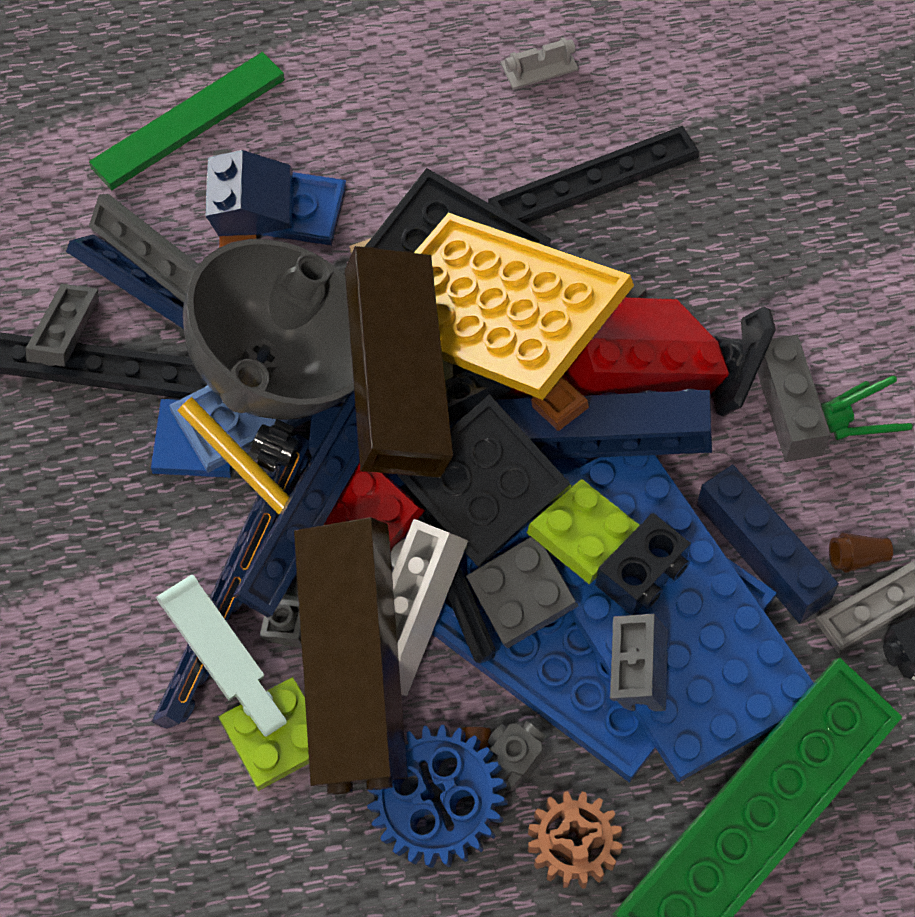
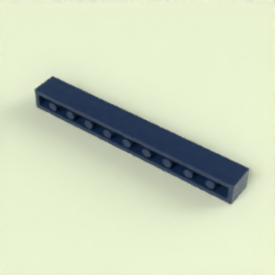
(609, 428)

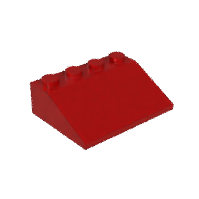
(649, 348)

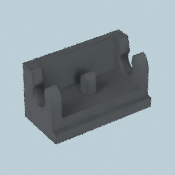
(639, 662)

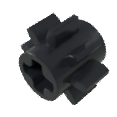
(275, 445)

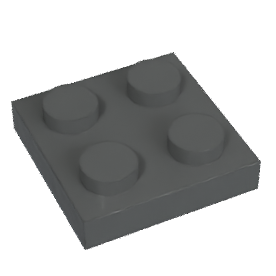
(522, 591)

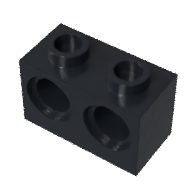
(636, 560)

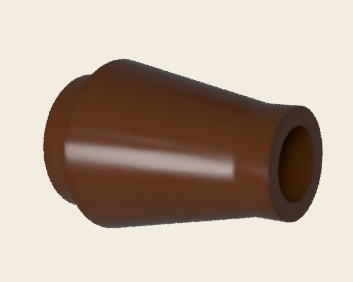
(856, 552)

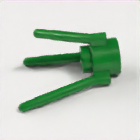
(840, 413)

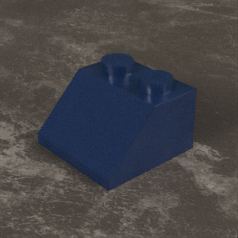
(248, 194)

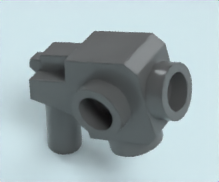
(518, 752)

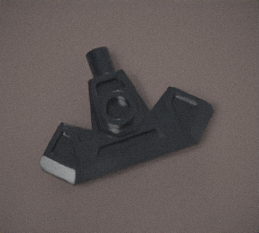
(743, 359)

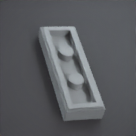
(870, 609)

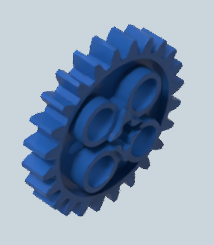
(471, 778)

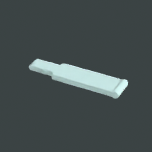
(220, 652)

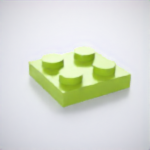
(582, 529)
(280, 752)

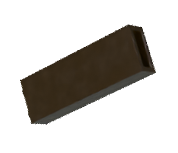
(397, 363)
(350, 656)

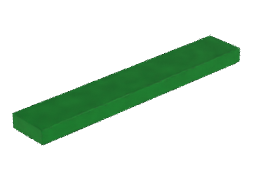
(186, 121)

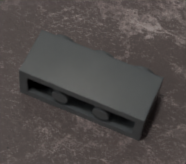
(793, 400)

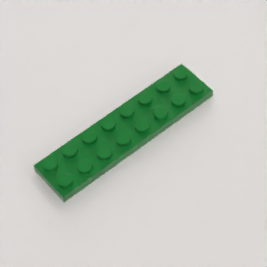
(768, 801)

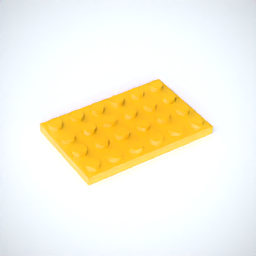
(516, 304)

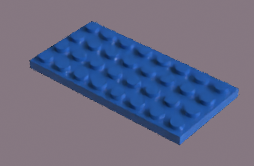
(724, 656)

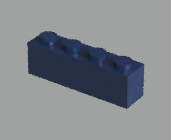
(766, 543)

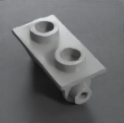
(540, 65)

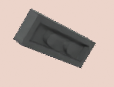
(62, 325)

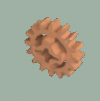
(558, 843)

